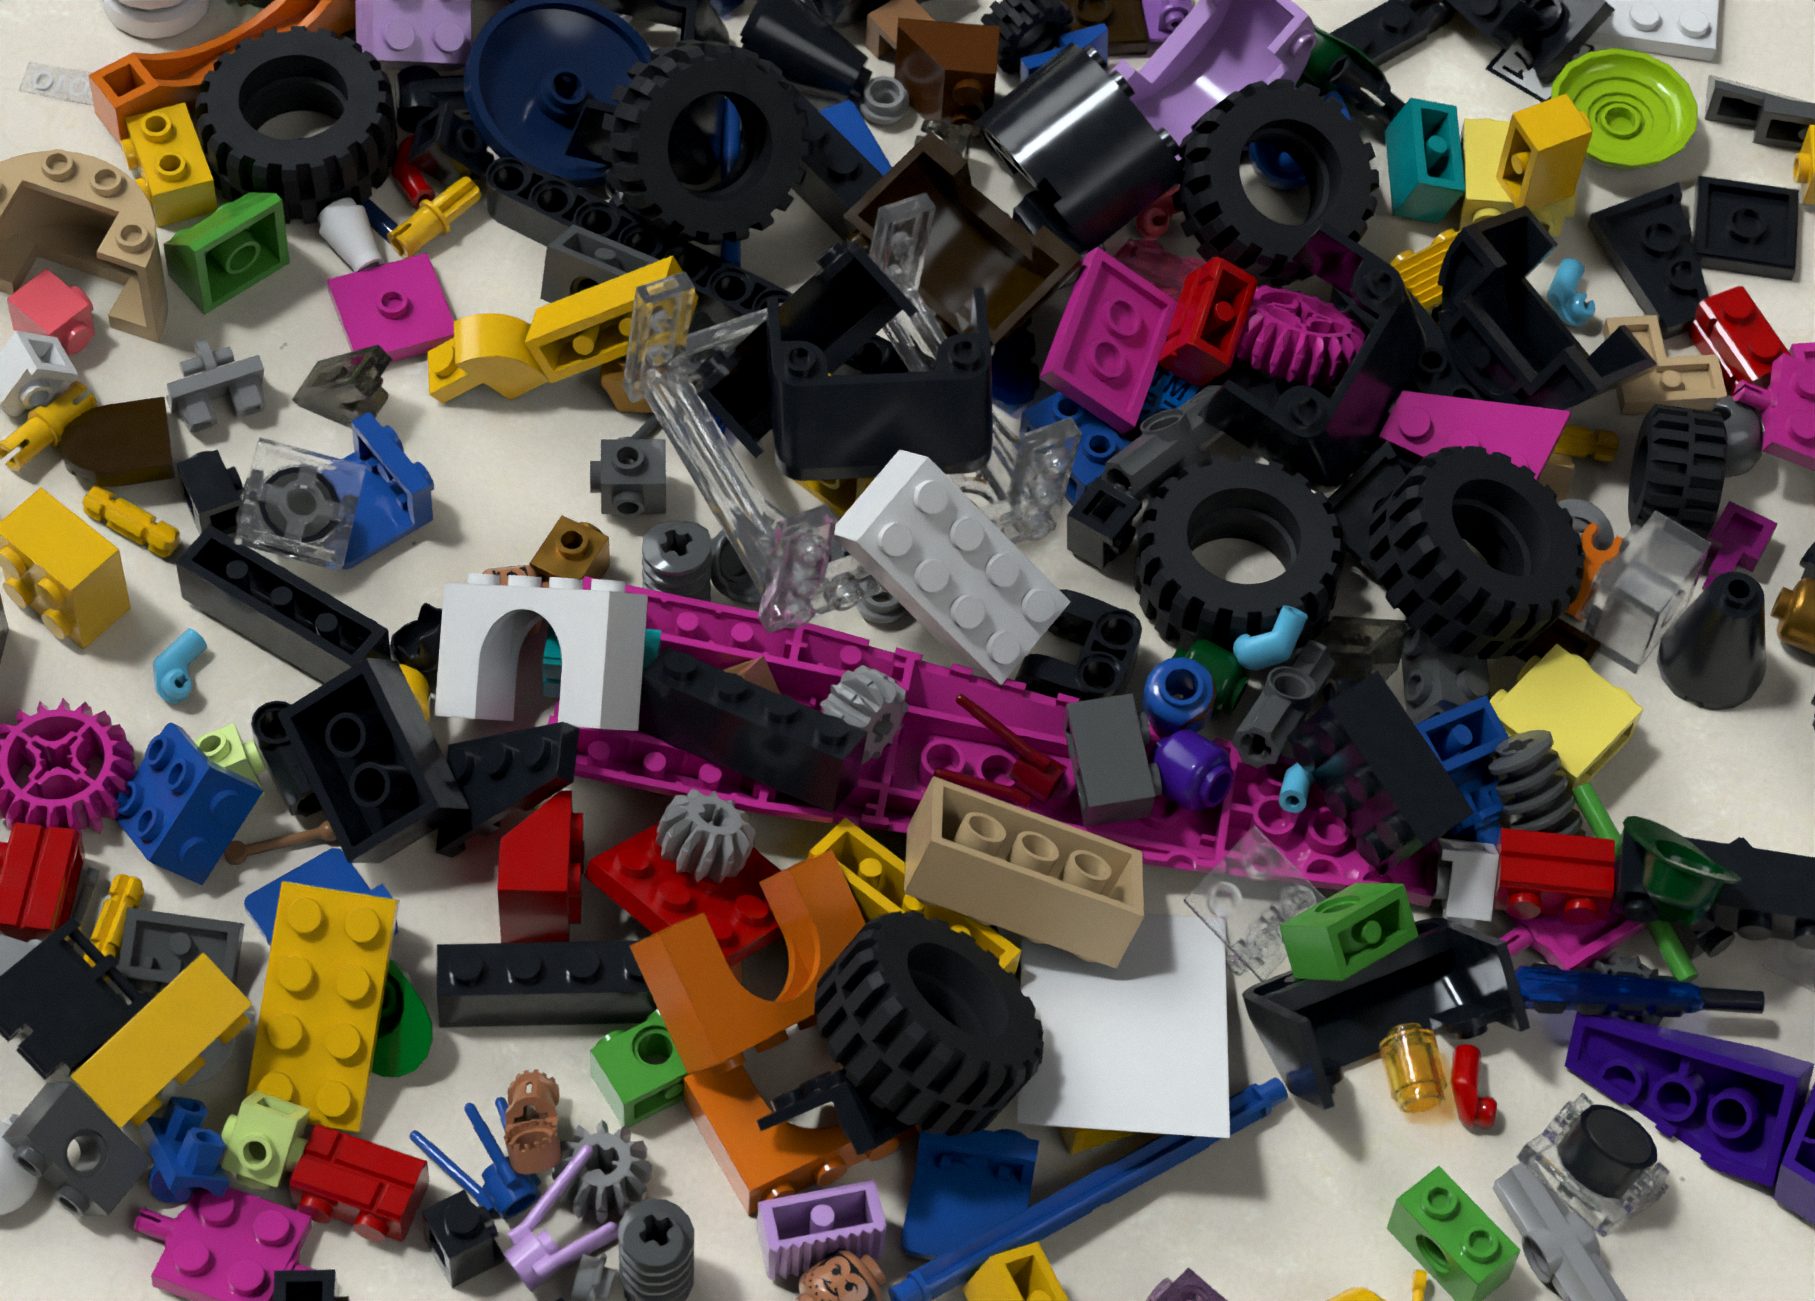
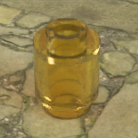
(1413, 1068)

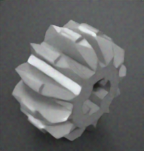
(869, 703)
(705, 836)
(615, 1157)

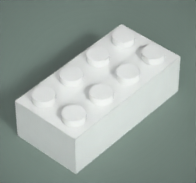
(950, 566)

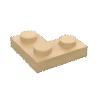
(1674, 381)

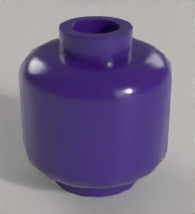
(1192, 770)

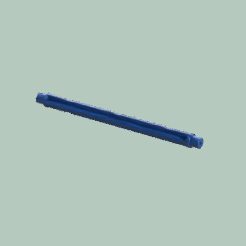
(1080, 1198)

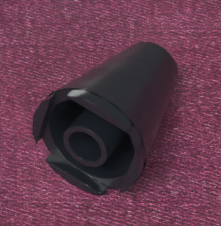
(806, 49)
(1717, 644)

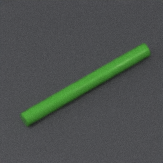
(1660, 931)

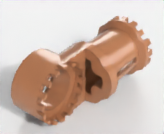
(530, 1142)

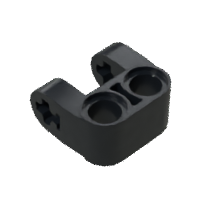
(1091, 625)

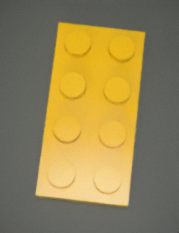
(323, 1001)

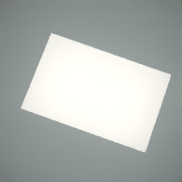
(1134, 1040)

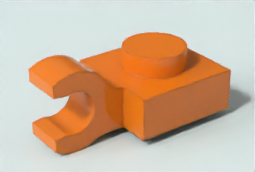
(1593, 561)

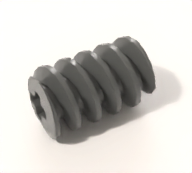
(678, 559)
(1536, 784)
(656, 1252)

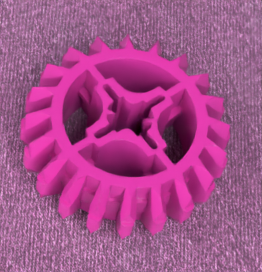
(1299, 337)
(59, 751)

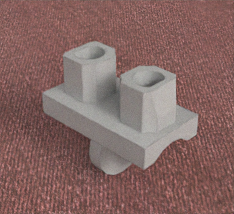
(194, 393)

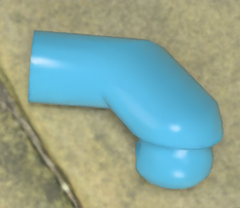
(1564, 297)
(1271, 647)
(171, 666)
(1295, 788)

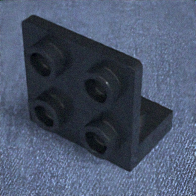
(858, 1116)

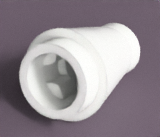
(350, 234)

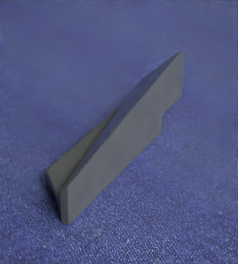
(1775, 116)

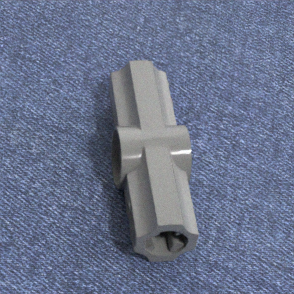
(1555, 1240)

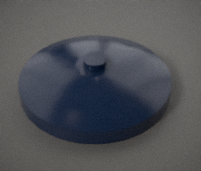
(537, 70)

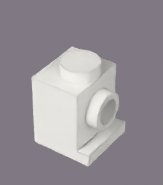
(32, 371)
(1466, 880)

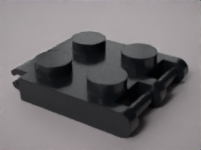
(64, 1002)

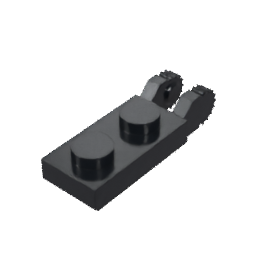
(1394, 28)

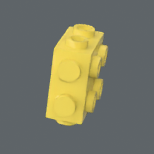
(1483, 196)
(1575, 704)

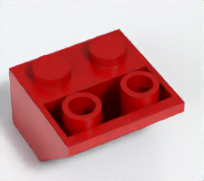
(542, 874)

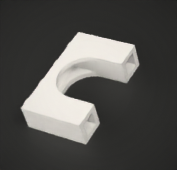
(597, 634)

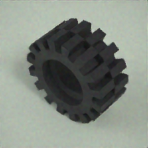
(1027, 28)

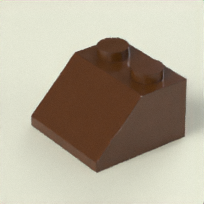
(947, 69)

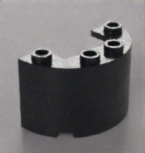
(1082, 144)
(1507, 332)

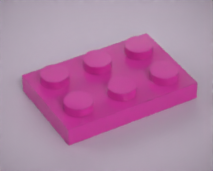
(1109, 340)

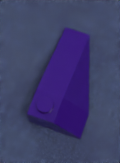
(1708, 1092)

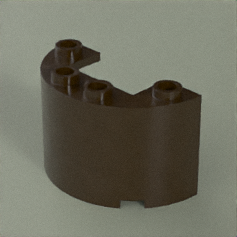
(968, 244)

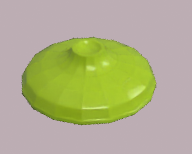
(1634, 106)

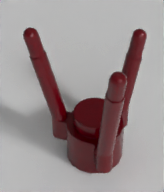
(1034, 771)

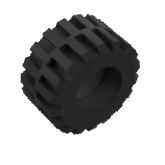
(1678, 467)

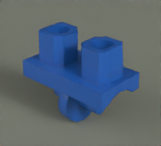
(183, 1152)

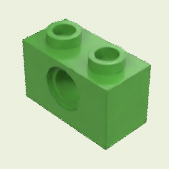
(1349, 931)
(629, 1083)
(1452, 1238)

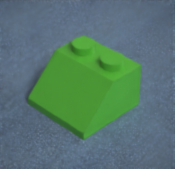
(229, 250)

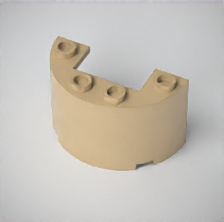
(87, 219)

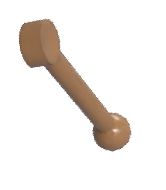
(237, 851)

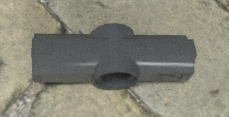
(1166, 446)
(1283, 704)

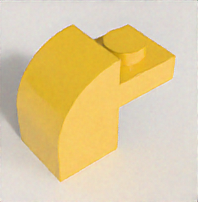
(486, 351)

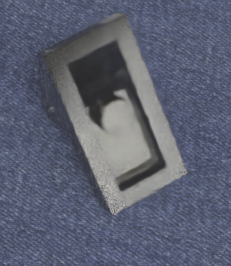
(346, 386)

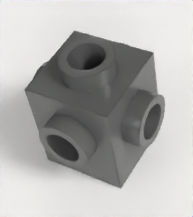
(630, 476)

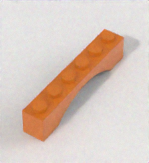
(165, 79)

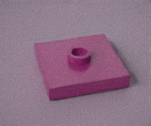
(393, 308)

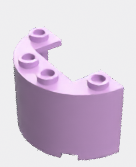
(1219, 52)

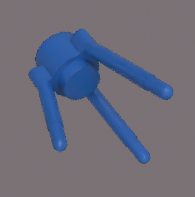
(503, 1188)

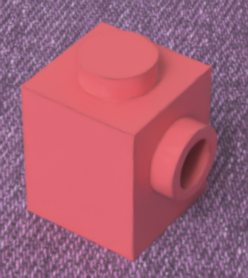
(53, 310)

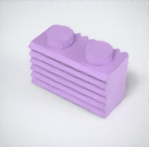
(809, 1226)

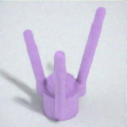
(539, 1256)

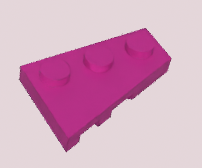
(1431, 422)

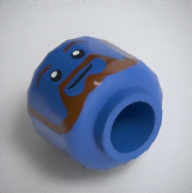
(1179, 696)

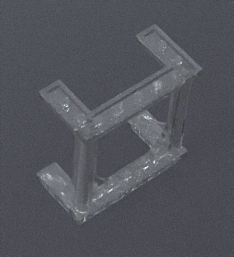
(791, 554)

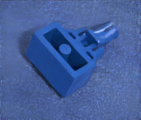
(1465, 745)

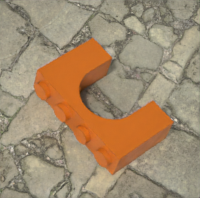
(706, 1005)
(772, 1160)

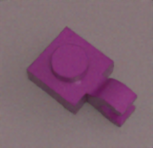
(1738, 540)

